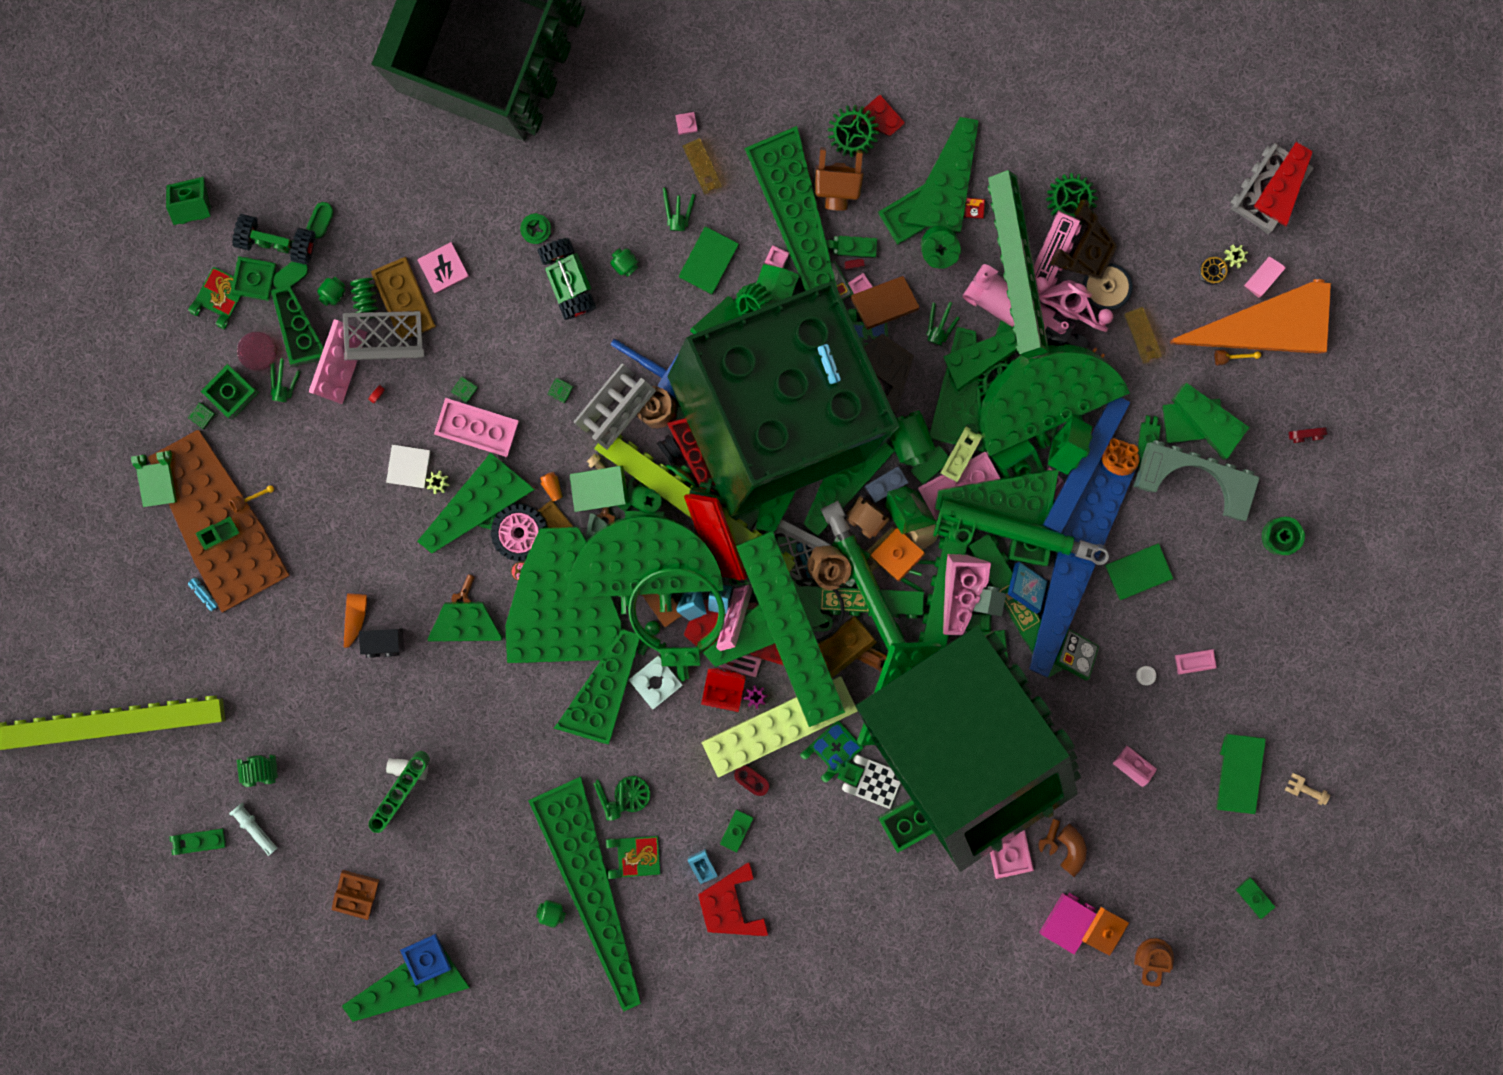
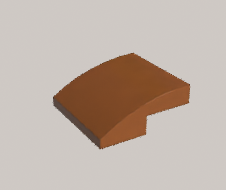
(355, 894)

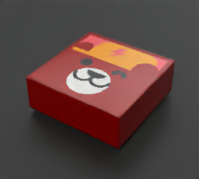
(974, 208)

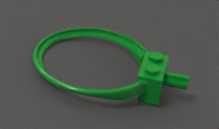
(682, 656)

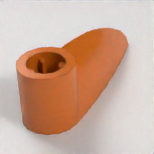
(354, 617)

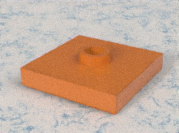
(897, 554)
(1105, 931)

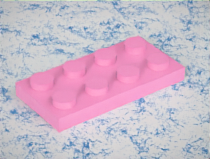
(334, 372)
(476, 427)
(977, 470)

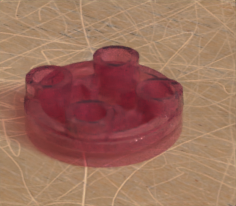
(256, 351)

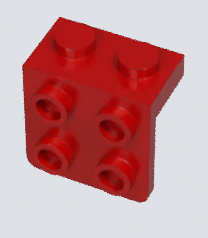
(723, 689)

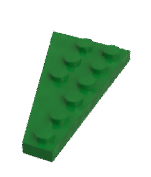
(599, 700)

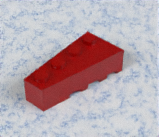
(690, 450)

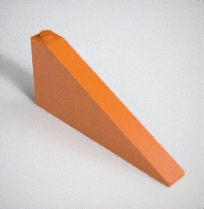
(1284, 323)

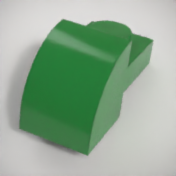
(217, 534)

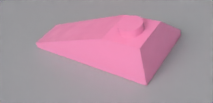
(963, 586)

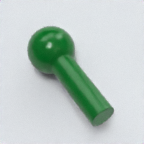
(653, 628)

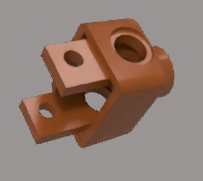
(838, 181)

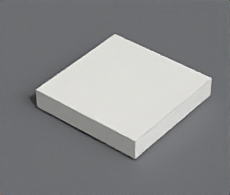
(408, 466)

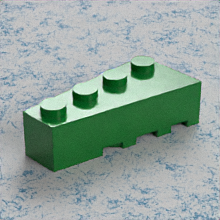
(298, 335)
(1213, 422)

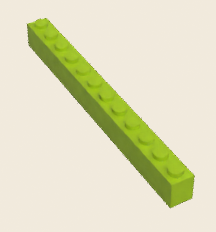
(670, 487)
(112, 723)

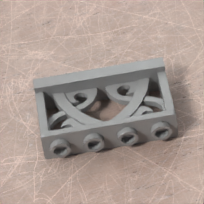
(1256, 179)

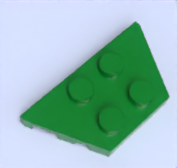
(464, 623)

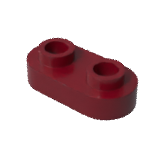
(1300, 435)
(751, 780)

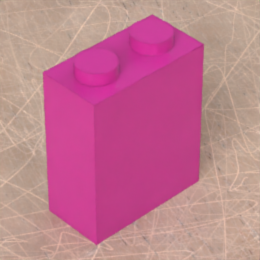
(1068, 922)

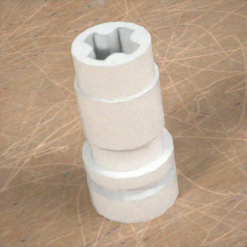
(396, 766)

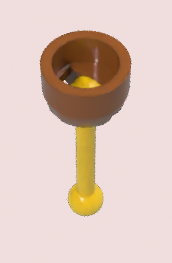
(1223, 357)
(238, 503)

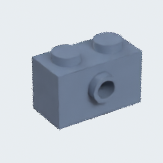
(890, 481)

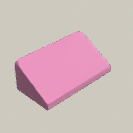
(1264, 276)
(1135, 766)

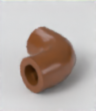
(1076, 849)

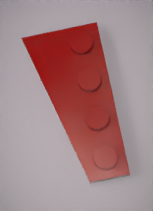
(1282, 190)

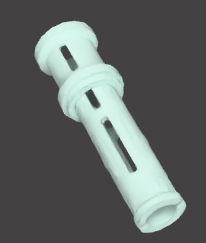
(247, 821)

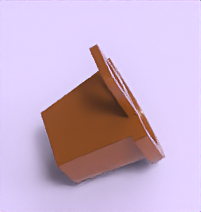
(1154, 956)

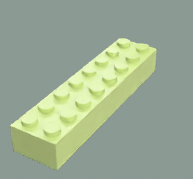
(767, 733)

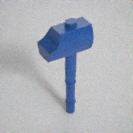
(648, 364)

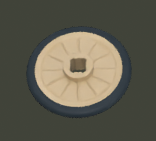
(1117, 295)

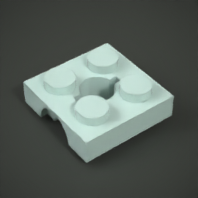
(655, 696)

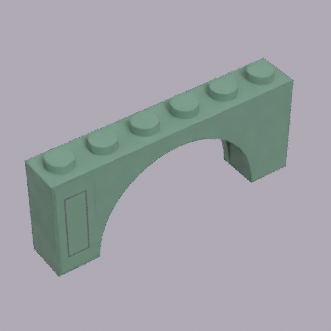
(1236, 485)

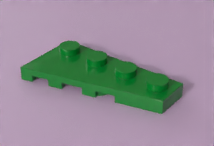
(974, 360)

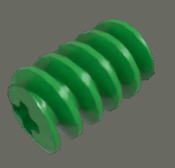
(363, 296)
(645, 499)

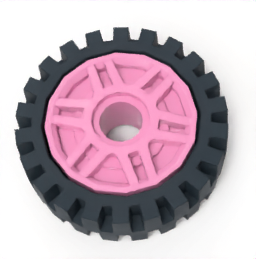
(504, 528)

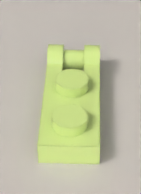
(961, 455)

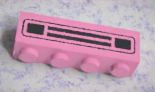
(1058, 237)

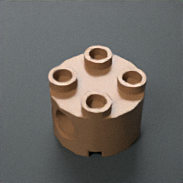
(658, 409)
(867, 517)
(828, 567)

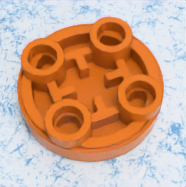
(1120, 457)

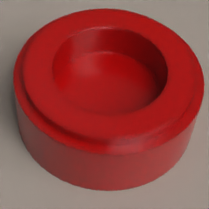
(376, 394)

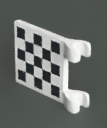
(876, 784)

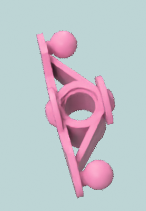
(1075, 307)

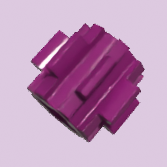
(760, 700)

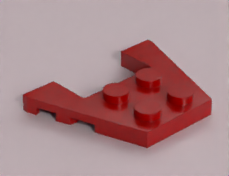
(703, 625)
(722, 907)

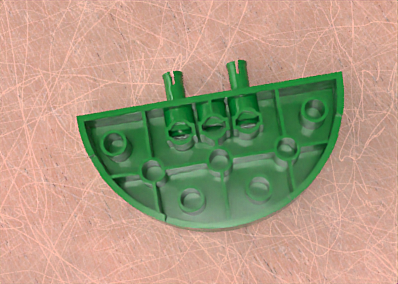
(1044, 394)
(635, 547)

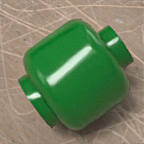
(624, 261)
(331, 291)
(550, 913)

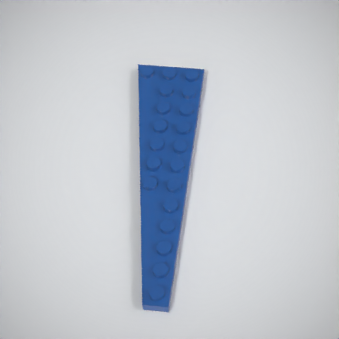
(1070, 575)

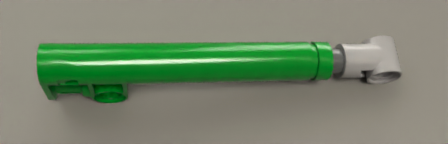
(957, 518)
(863, 576)

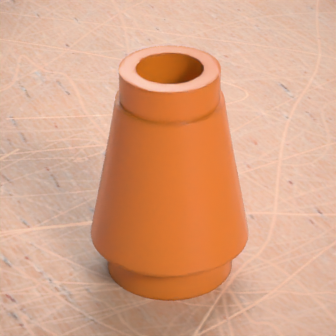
(551, 485)

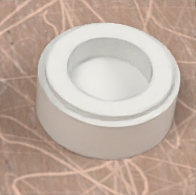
(1146, 675)

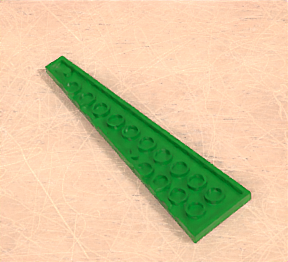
(790, 196)
(576, 850)

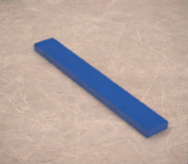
(1080, 476)

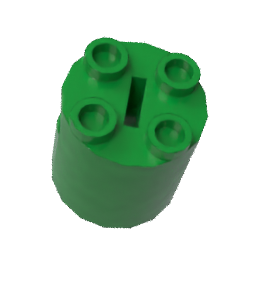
(912, 440)

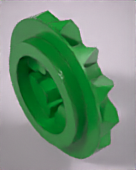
(532, 220)

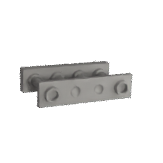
(624, 412)

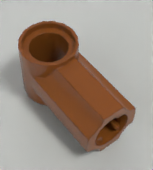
(873, 658)

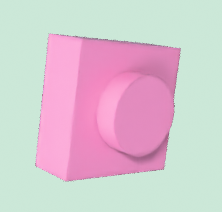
(686, 123)

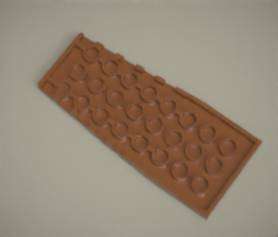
(203, 491)

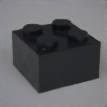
(381, 641)

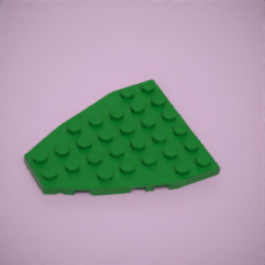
(542, 618)

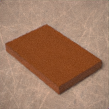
(885, 302)

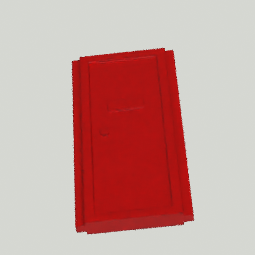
(715, 532)

